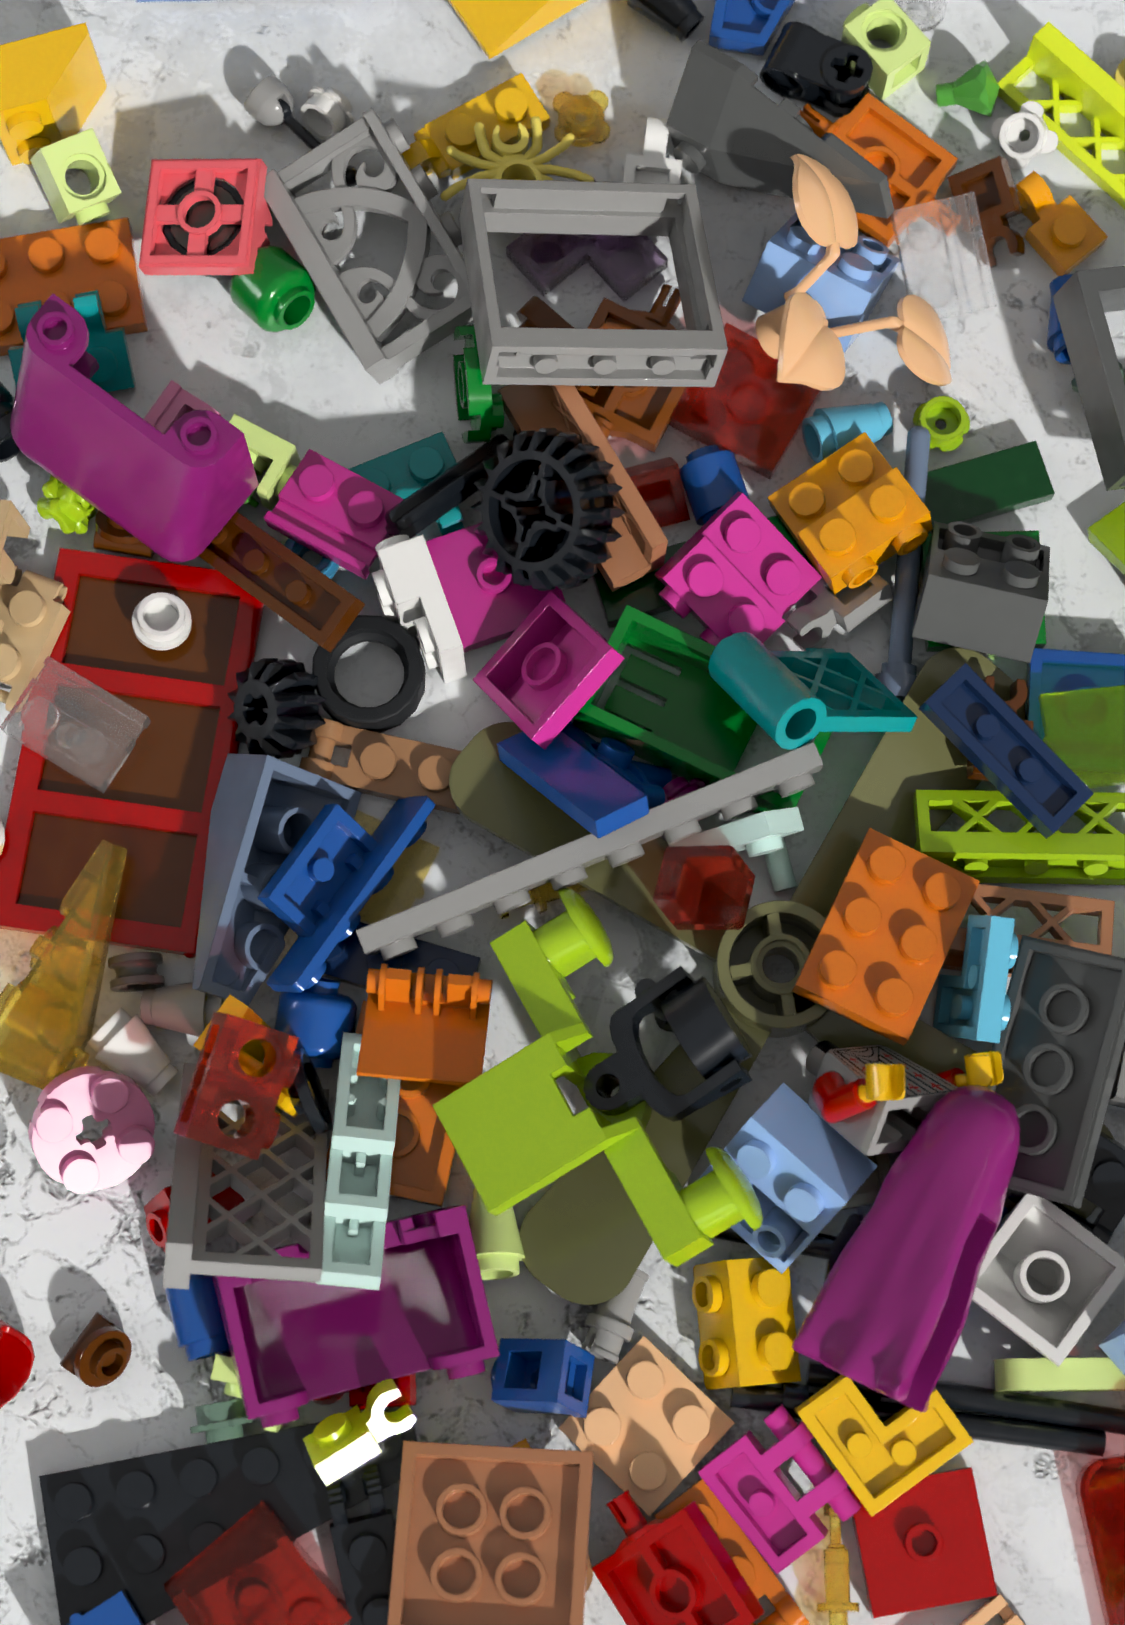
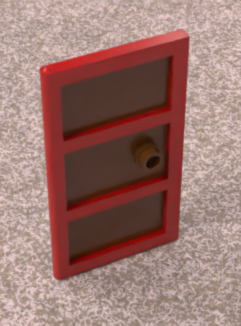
(170, 779)

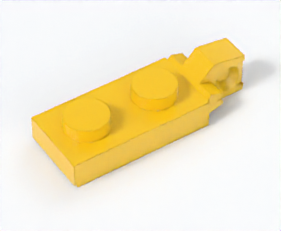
(502, 106)

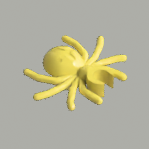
(514, 160)

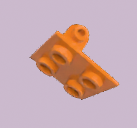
(424, 1026)

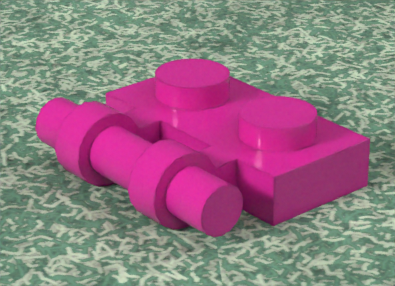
(763, 1498)

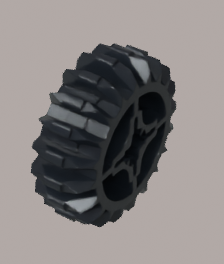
(572, 493)

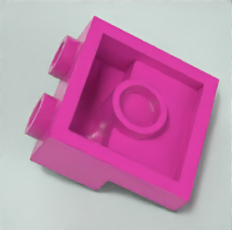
(736, 574)
(548, 669)

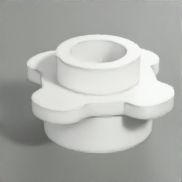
(1008, 132)

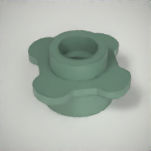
(221, 1420)

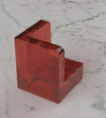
(704, 887)

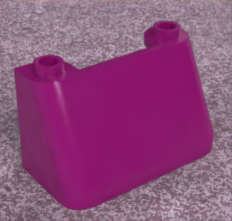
(157, 486)
(322, 1339)

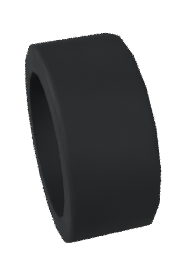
(401, 706)

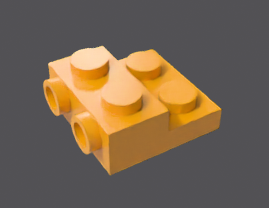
(852, 514)

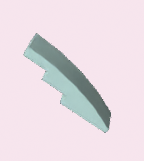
(358, 1173)

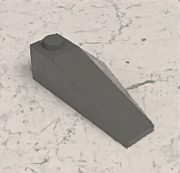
(747, 139)

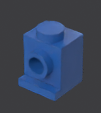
(542, 1376)

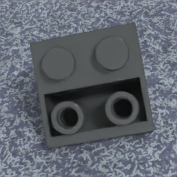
(983, 591)

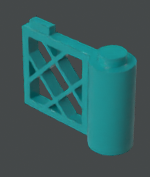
(794, 690)

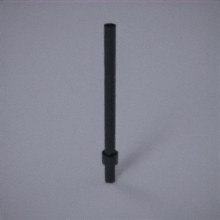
(1000, 1403)
(978, 1426)

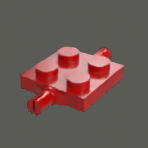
(673, 1571)

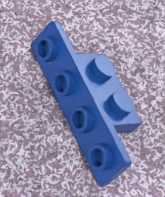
(331, 880)

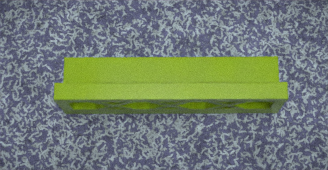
(1022, 855)

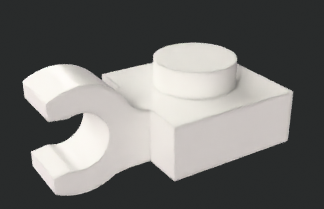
(653, 165)

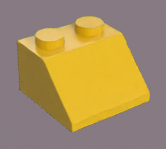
(47, 89)

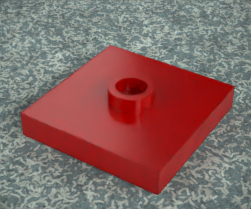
(925, 1547)

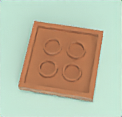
(491, 1535)

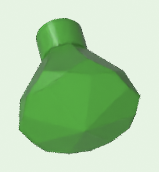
(973, 90)

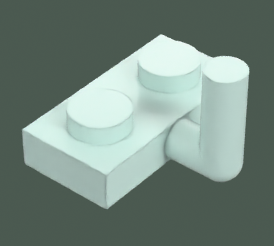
(760, 835)

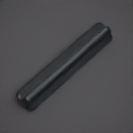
(441, 493)

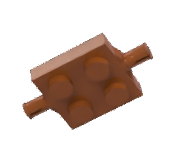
(635, 411)

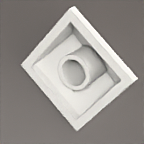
(1046, 1277)

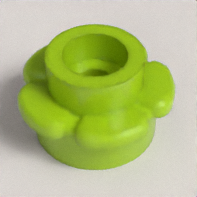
(947, 410)

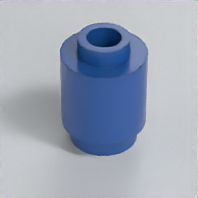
(710, 480)
(197, 1318)

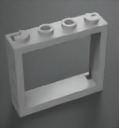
(593, 355)

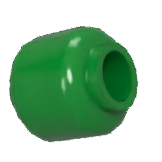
(277, 293)

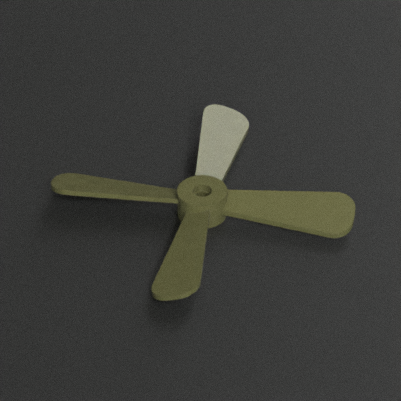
(585, 1230)

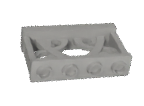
(307, 215)

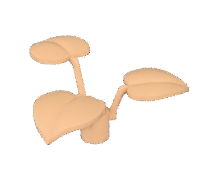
(799, 329)

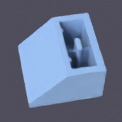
(844, 291)
(797, 1172)

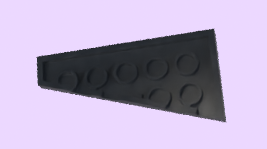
(154, 1513)

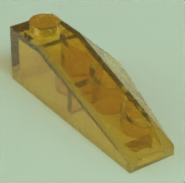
(55, 1007)

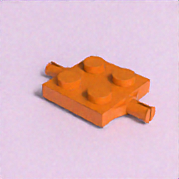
(895, 147)

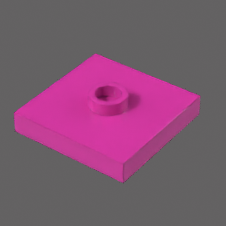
(480, 599)

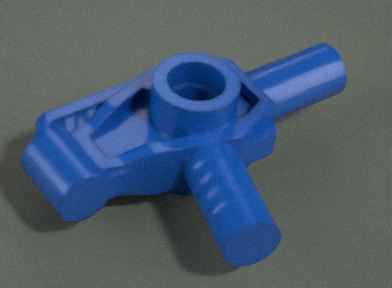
(619, 756)

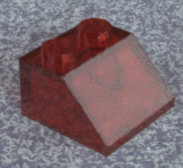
(256, 1578)

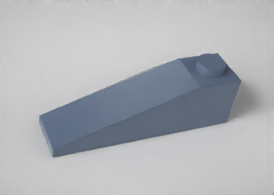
(253, 827)

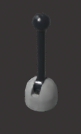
(273, 105)

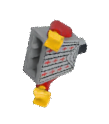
(881, 1096)

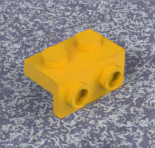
(745, 1323)

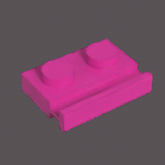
(333, 513)

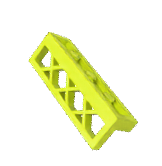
(1085, 91)

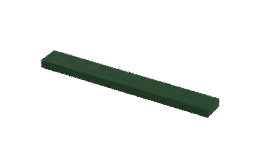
(953, 493)

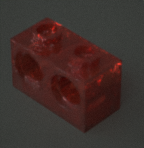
(221, 1080)

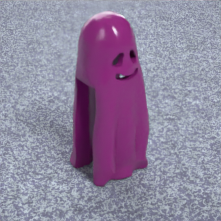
(916, 1258)

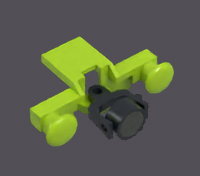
(522, 1133)

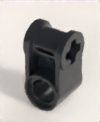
(815, 68)

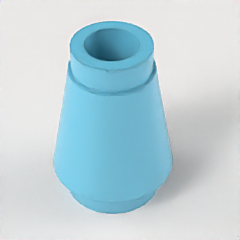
(837, 426)

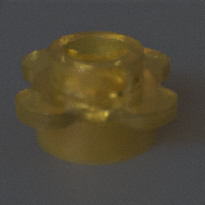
(587, 132)

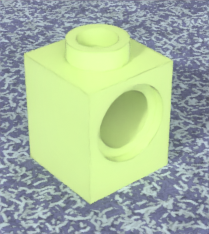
(890, 65)
(81, 153)

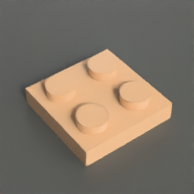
(647, 1425)

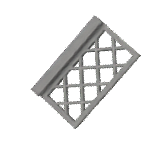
(192, 1205)

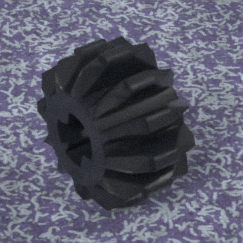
(276, 708)

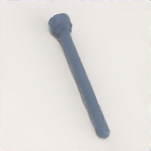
(898, 672)

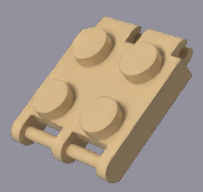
(32, 626)

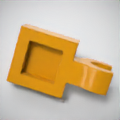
(1060, 232)

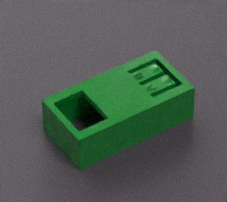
(698, 728)

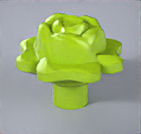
(65, 507)

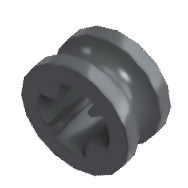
(136, 971)

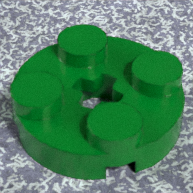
(474, 399)

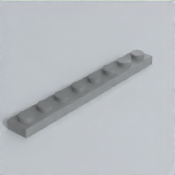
(567, 863)

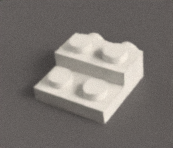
(414, 597)

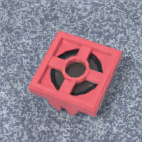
(204, 222)

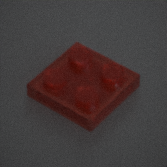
(746, 407)

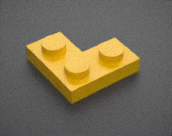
(879, 1457)

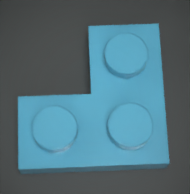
(977, 1001)

